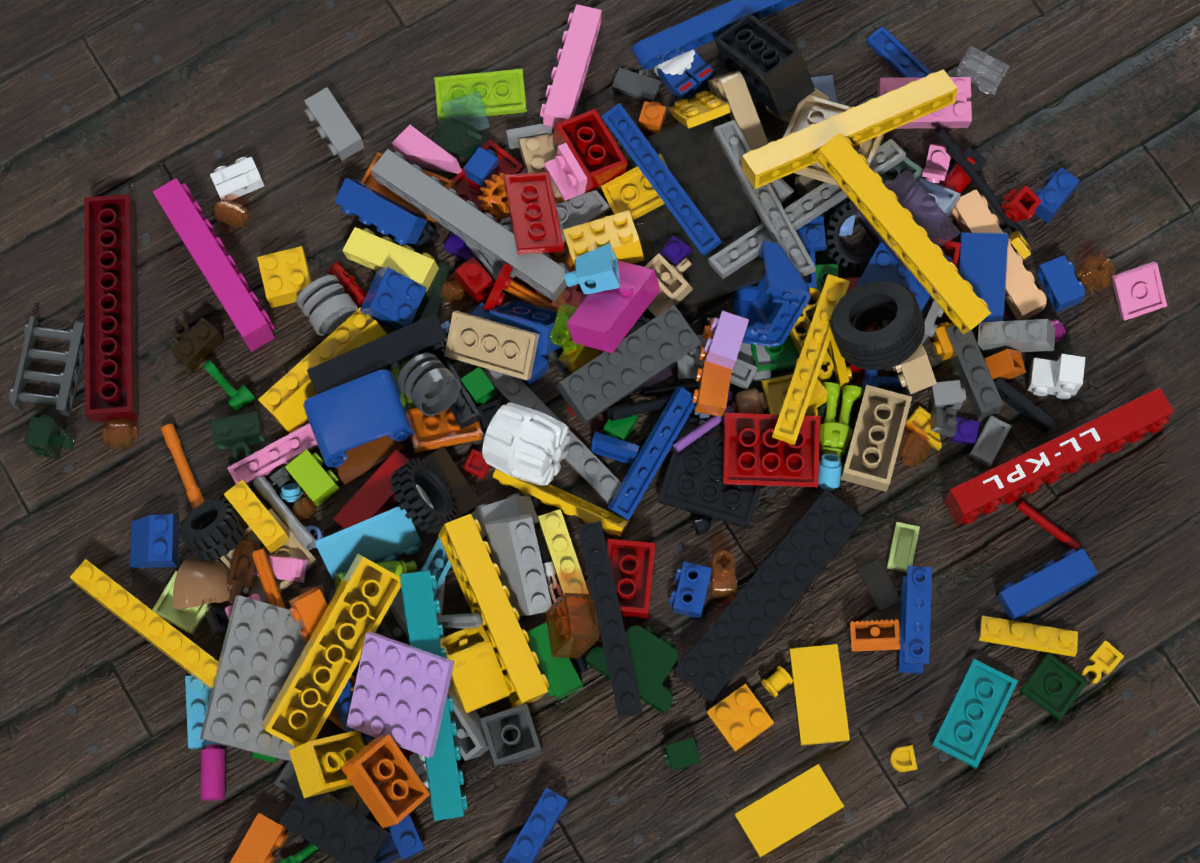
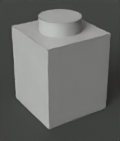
(947, 395)

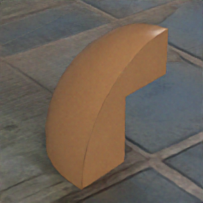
(200, 583)

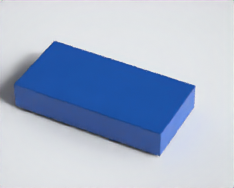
(614, 448)

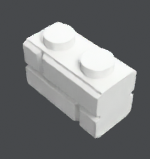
(237, 179)

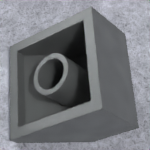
(512, 735)

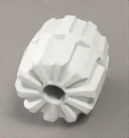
(525, 444)

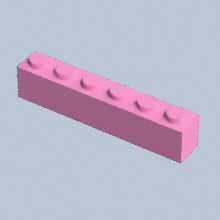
(572, 65)

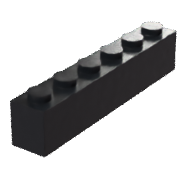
(380, 354)

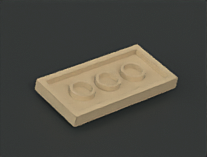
(491, 345)

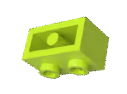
(312, 477)

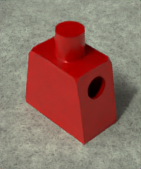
(474, 280)

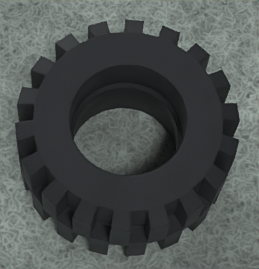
(212, 529)

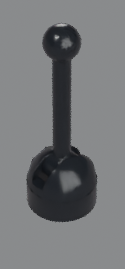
(702, 524)

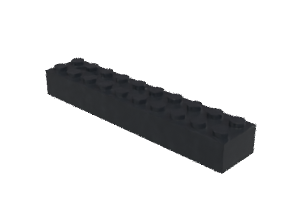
(768, 597)

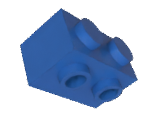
(1055, 194)
(691, 591)

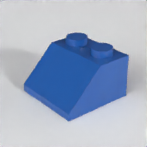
(154, 542)

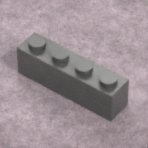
(974, 374)

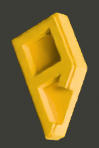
(921, 423)

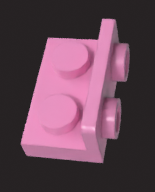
(566, 173)

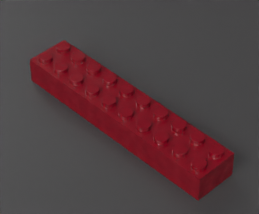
(110, 308)

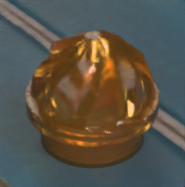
(452, 291)
(304, 508)

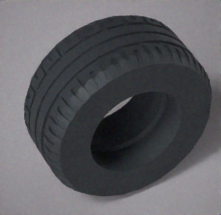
(869, 304)

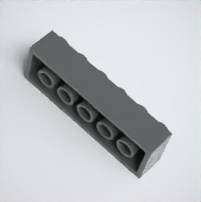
(630, 366)

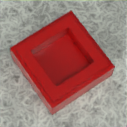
(476, 465)

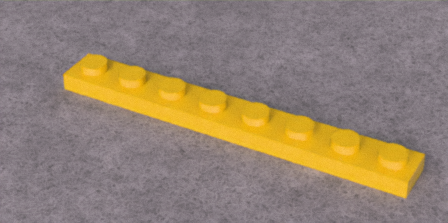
(809, 362)

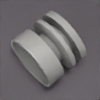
(326, 304)

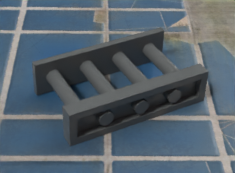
(67, 380)

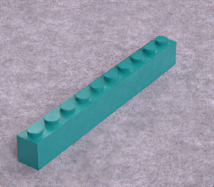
(424, 634)

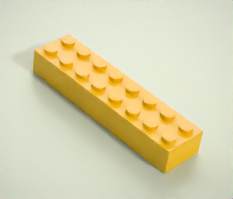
(489, 598)
(332, 652)

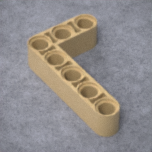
(734, 91)

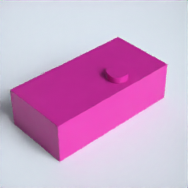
(610, 314)

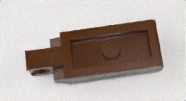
(242, 569)

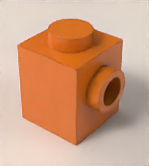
(652, 118)
(1005, 364)

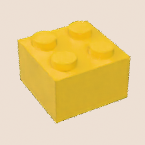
(284, 275)

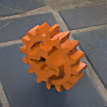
(495, 195)

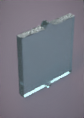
(468, 110)

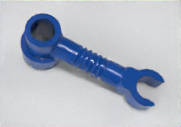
(873, 379)

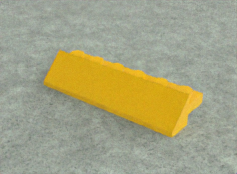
(288, 395)

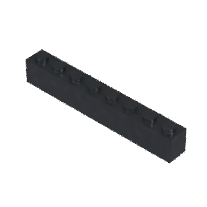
(610, 620)

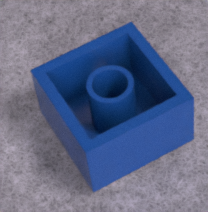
(393, 298)

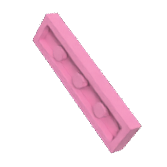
(274, 455)

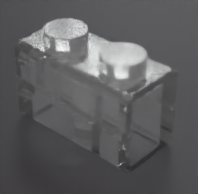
(983, 69)

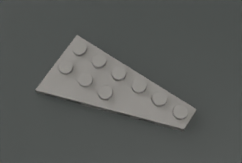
(570, 213)

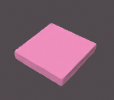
(1139, 291)

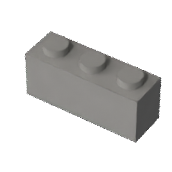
(333, 124)
(1016, 335)

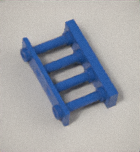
(915, 619)

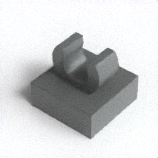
(944, 421)

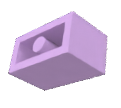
(726, 340)

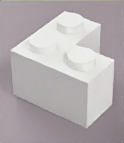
(1056, 377)

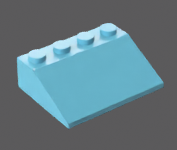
(376, 539)

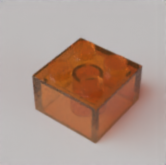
(572, 625)

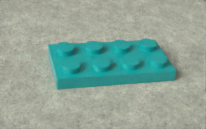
(974, 713)

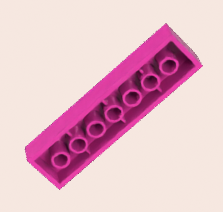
(215, 264)

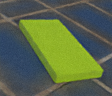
(500, 91)

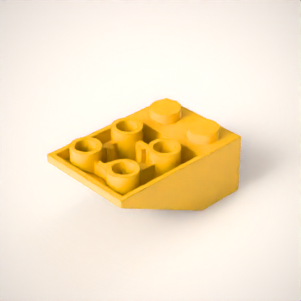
(476, 668)

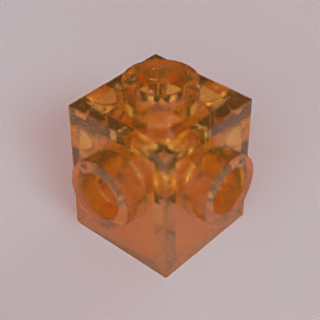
(1097, 272)

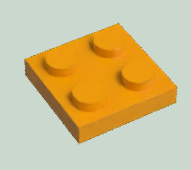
(740, 717)

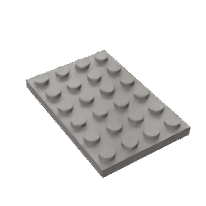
(251, 670)

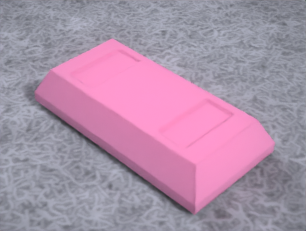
(288, 568)

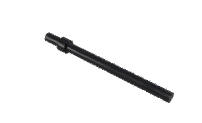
(953, 150)

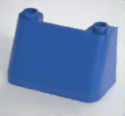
(775, 302)
(357, 415)

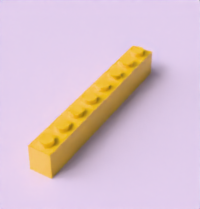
(146, 623)

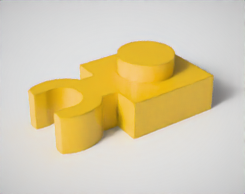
(1103, 660)

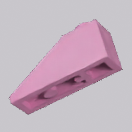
(423, 152)

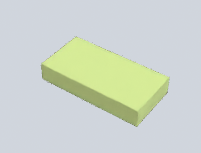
(903, 546)

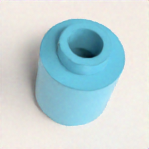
(829, 472)

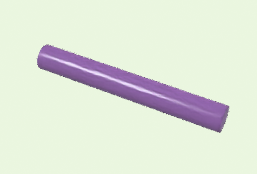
(701, 430)

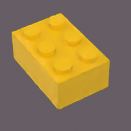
(613, 229)
(320, 762)

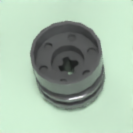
(428, 384)

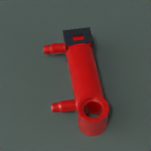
(957, 179)

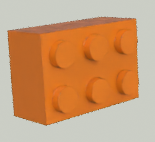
(385, 781)

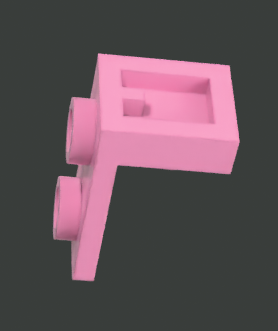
(936, 164)

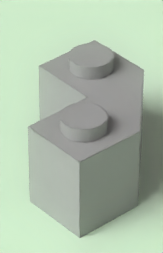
(511, 506)

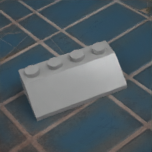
(520, 563)

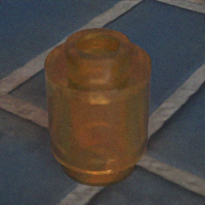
(230, 213)

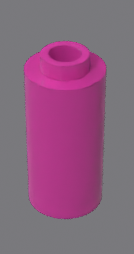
(212, 773)

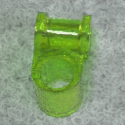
(561, 328)

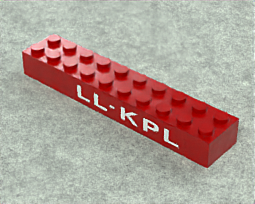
(1059, 456)

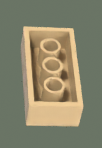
(876, 438)

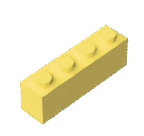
(380, 253)
(562, 553)

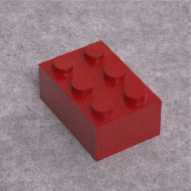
(592, 148)
(632, 573)

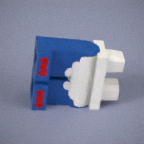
(685, 74)

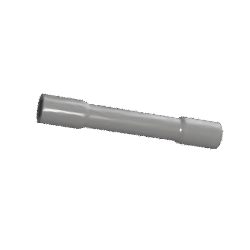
(299, 531)

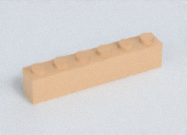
(1021, 292)

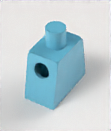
(595, 271)

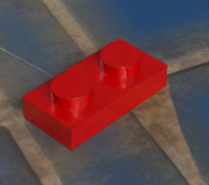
(503, 281)

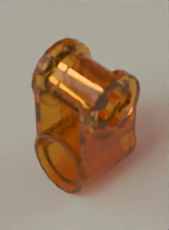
(724, 579)

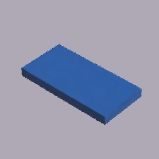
(985, 268)

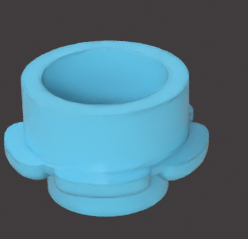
(291, 492)

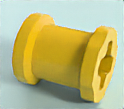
(777, 681)

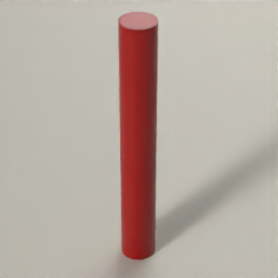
(1048, 526)

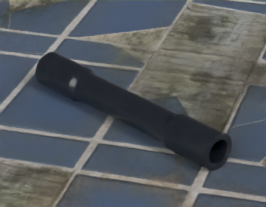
(628, 410)

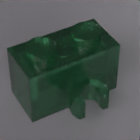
(457, 137)
(238, 432)
(46, 437)

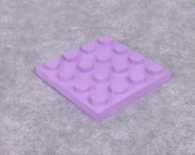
(400, 693)

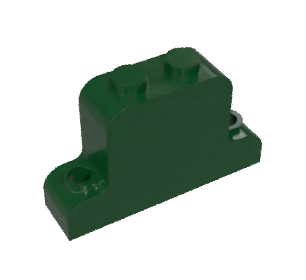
(651, 662)

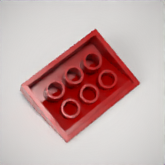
(758, 459)

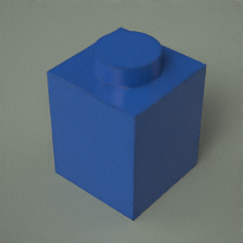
(481, 166)

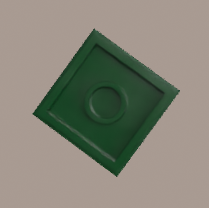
(1053, 686)

